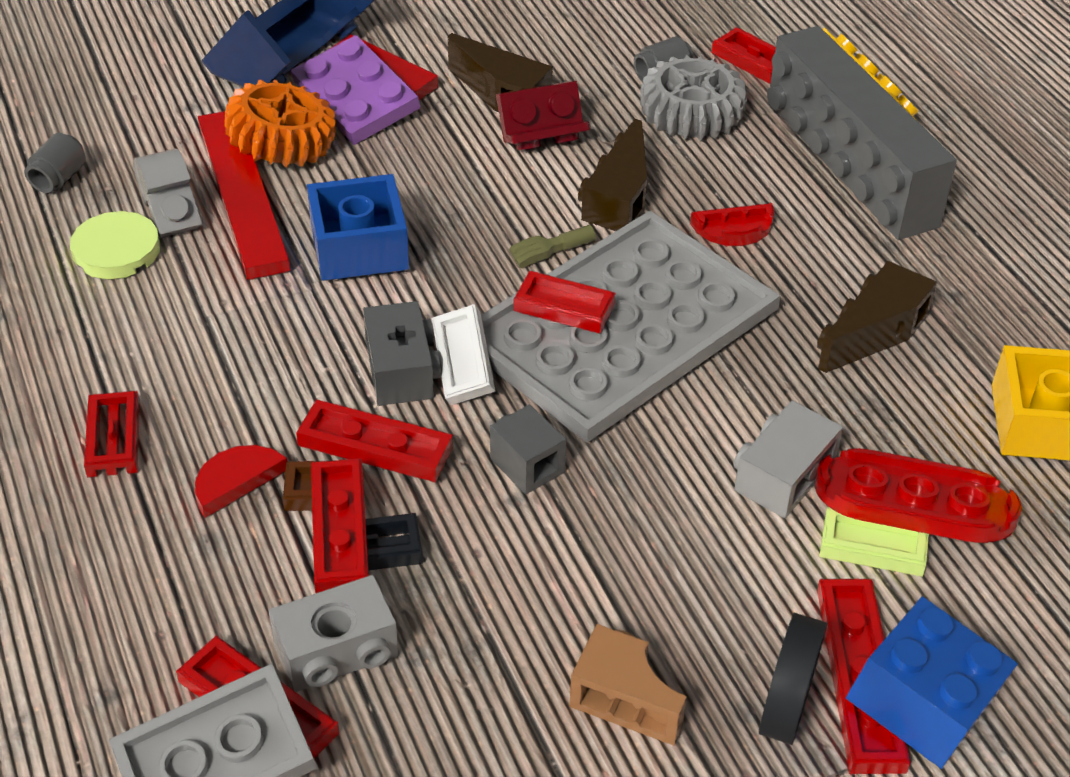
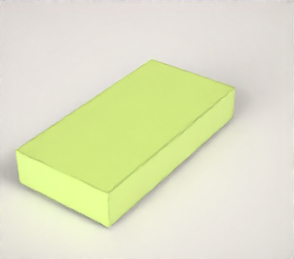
(873, 544)

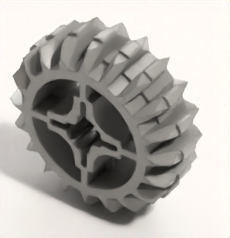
(693, 97)

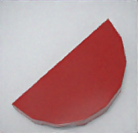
(734, 225)
(235, 474)

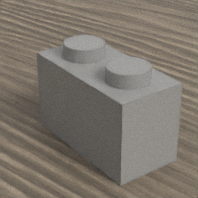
(785, 458)

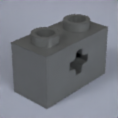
(400, 353)

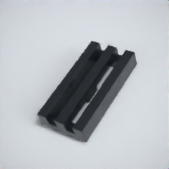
(394, 550)

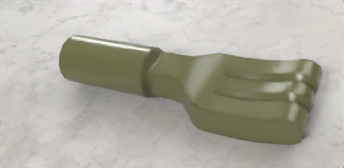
(540, 248)

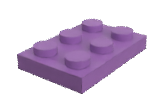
(358, 88)

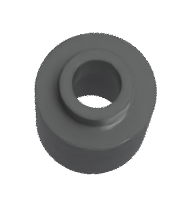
(658, 52)
(55, 163)

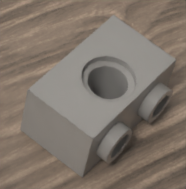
(351, 614)

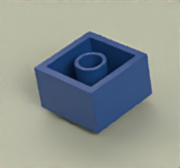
(358, 227)
(930, 681)

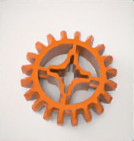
(280, 123)

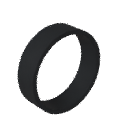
(792, 678)

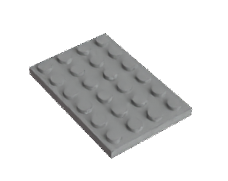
(668, 317)

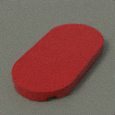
(918, 495)

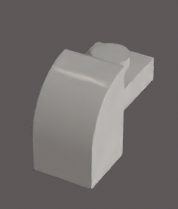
(167, 192)

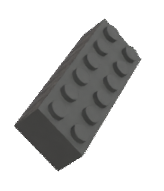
(861, 132)

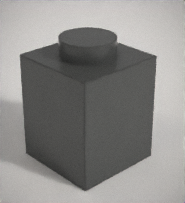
(527, 448)

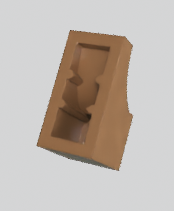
(620, 687)

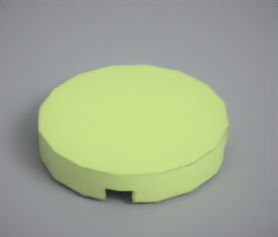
(115, 244)

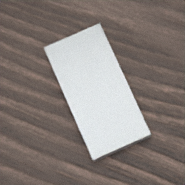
(463, 354)

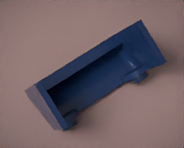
(280, 38)

